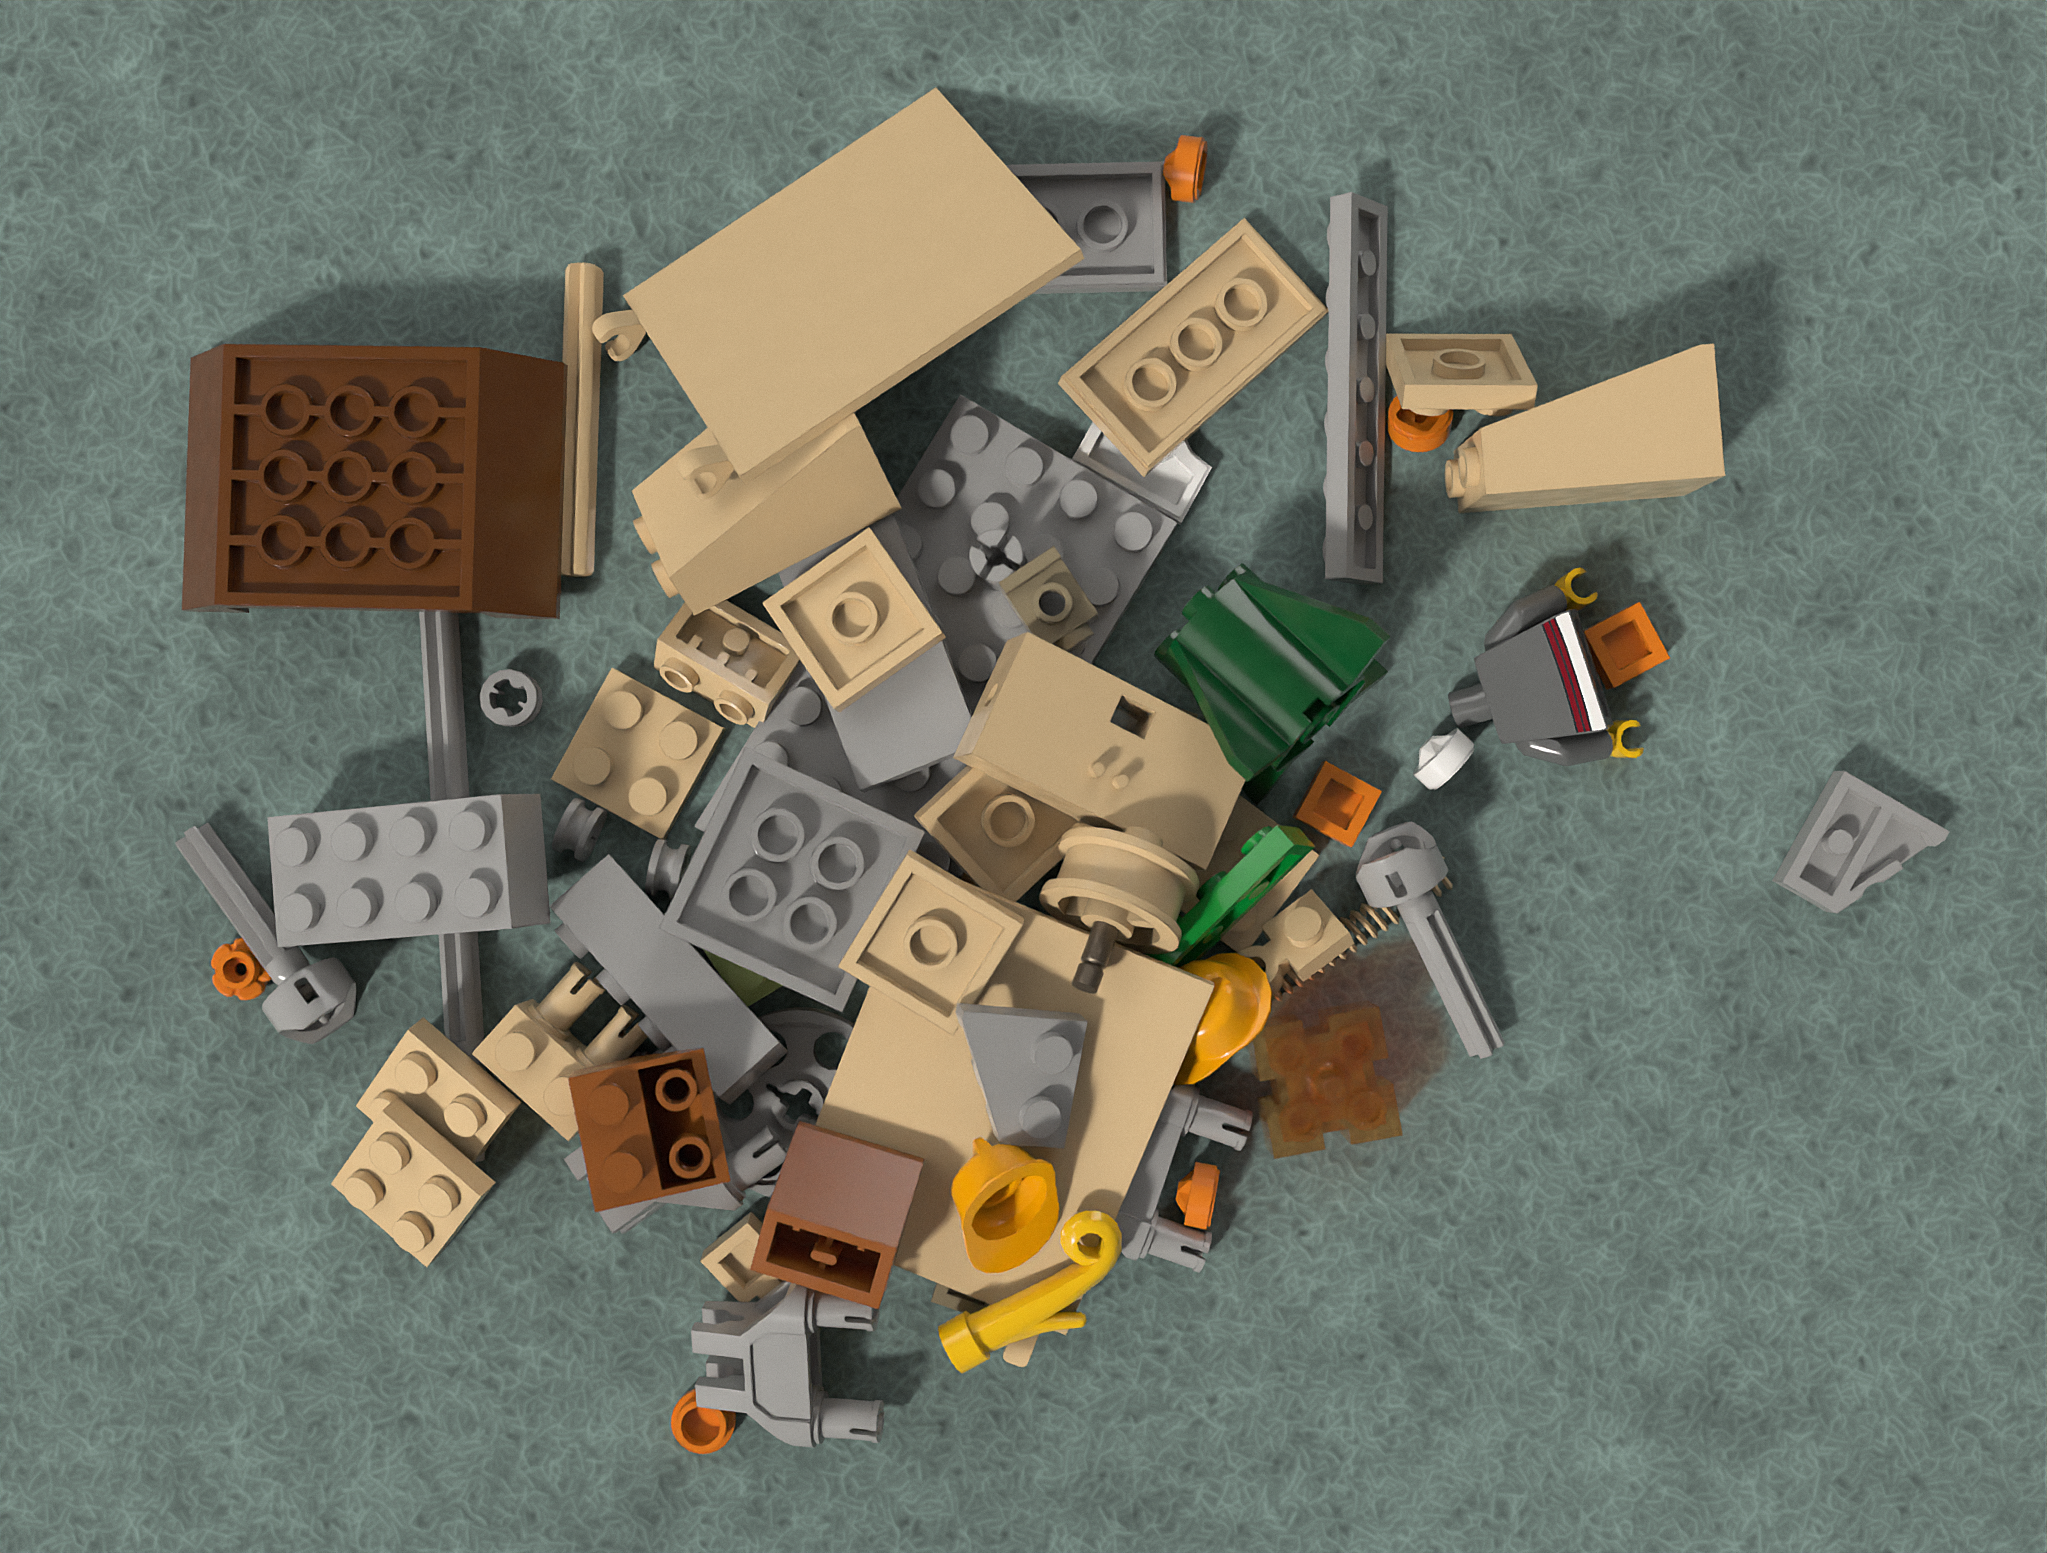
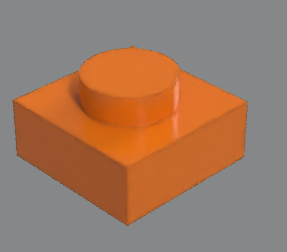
(1624, 646)
(1337, 804)

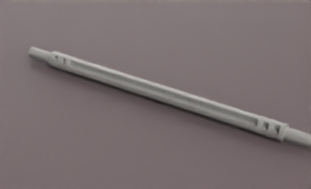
(450, 781)

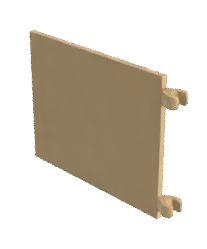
(840, 287)
(918, 1094)

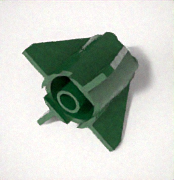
(1270, 670)

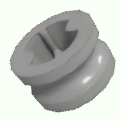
(503, 715)
(579, 829)
(666, 868)

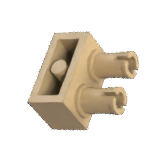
(538, 1053)

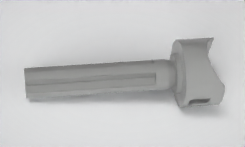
(1406, 881)
(285, 965)

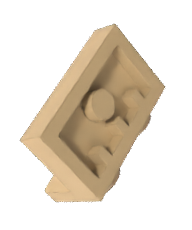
(726, 660)

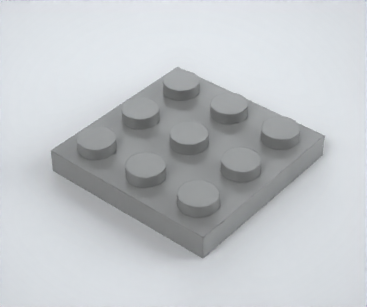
(787, 877)

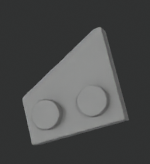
(1852, 842)
(1025, 1069)

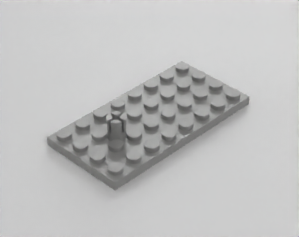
(971, 517)

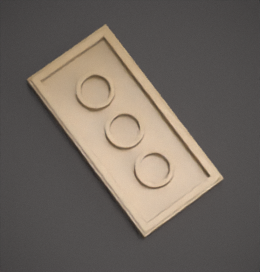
(1193, 347)

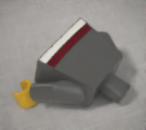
(1543, 682)

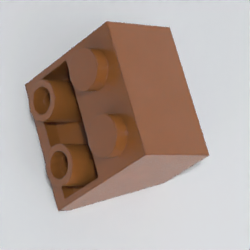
(648, 1127)
(837, 1214)

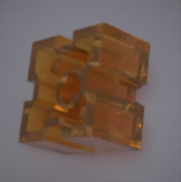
(1324, 1080)

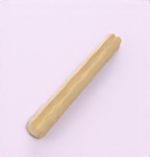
(583, 356)

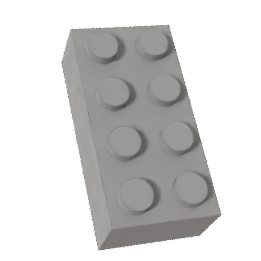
(409, 870)

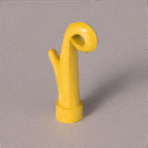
(1036, 1309)

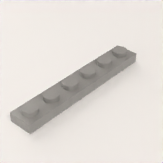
(1355, 390)

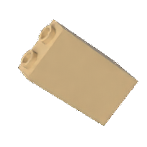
(1611, 442)
(762, 527)

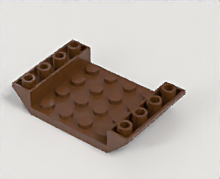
(374, 480)

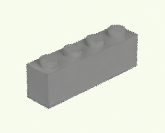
(665, 978)

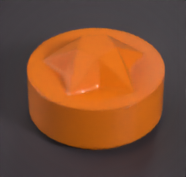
(1186, 168)
(1417, 431)
(1197, 1195)

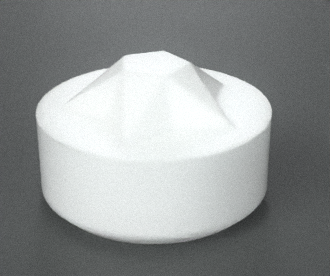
(1442, 757)

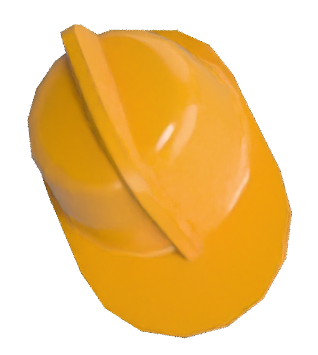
(1231, 1017)
(1004, 1205)

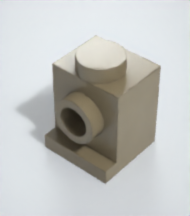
(1044, 576)

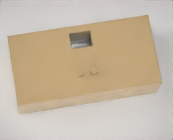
(1100, 749)

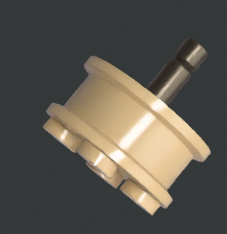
(1120, 892)

